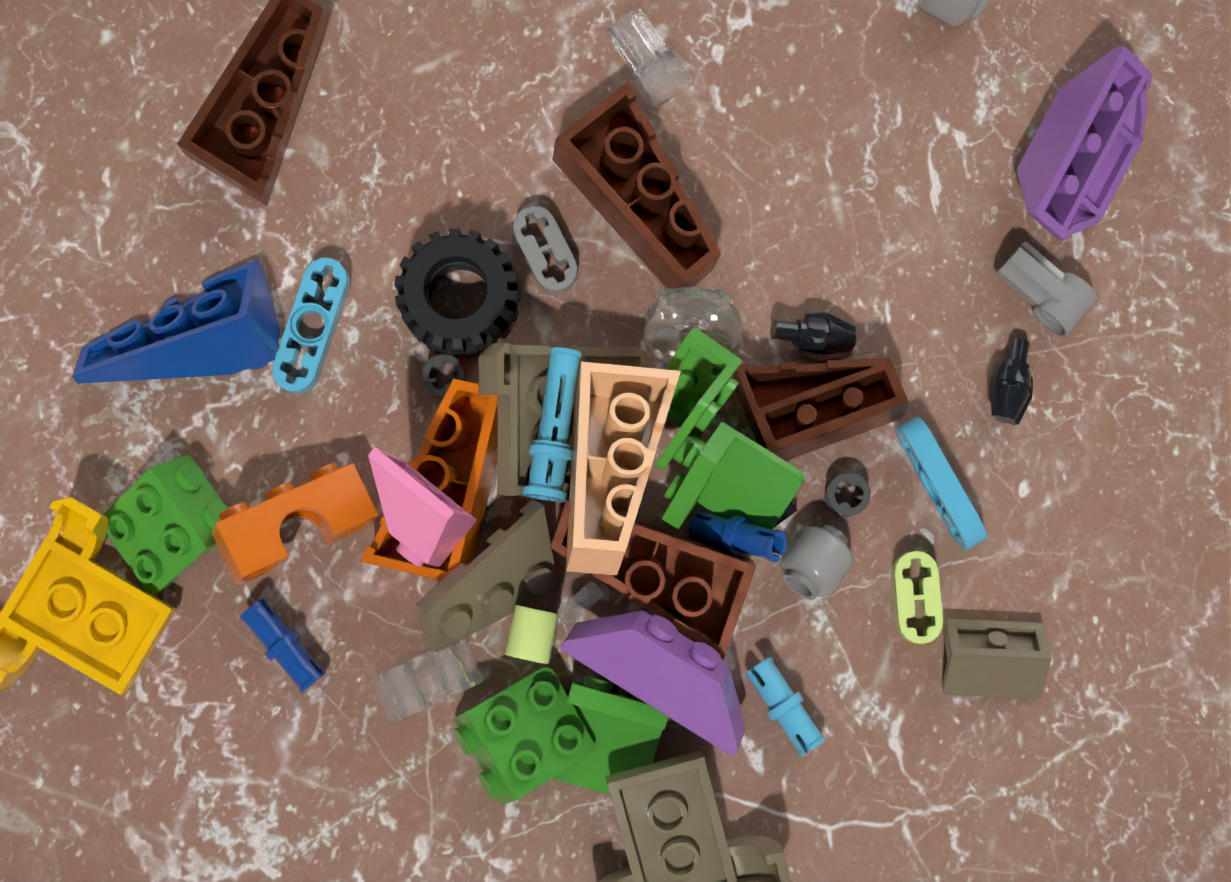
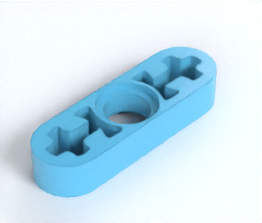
(333, 296)
(941, 483)

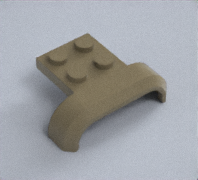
(519, 380)
(677, 832)

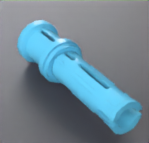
(562, 366)

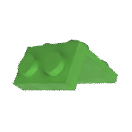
(702, 381)
(733, 479)
(165, 522)
(621, 727)
(523, 736)

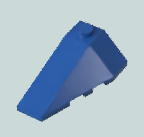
(210, 334)

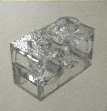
(427, 680)

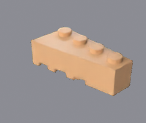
(613, 448)

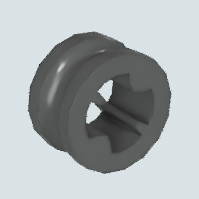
(438, 363)
(849, 480)

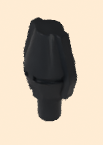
(817, 335)
(1012, 384)

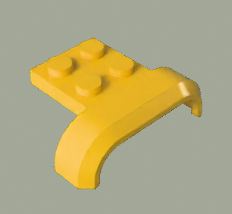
(79, 607)

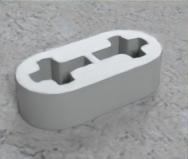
(555, 244)

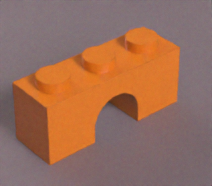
(331, 501)

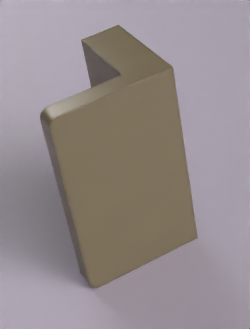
(995, 658)

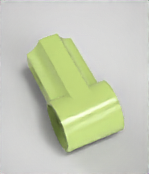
(532, 634)

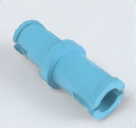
(785, 707)

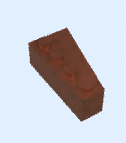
(256, 100)

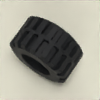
(444, 256)

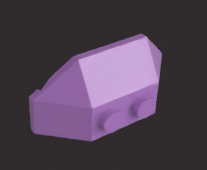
(1086, 144)
(664, 671)

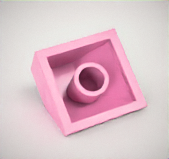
(417, 511)

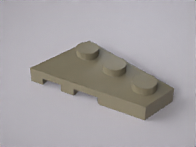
(508, 573)

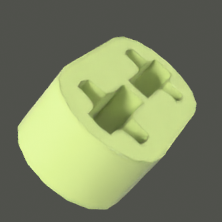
(928, 595)

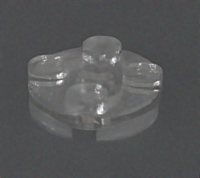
(690, 307)

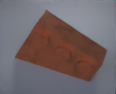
(817, 405)

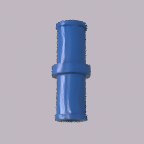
(738, 535)
(282, 644)

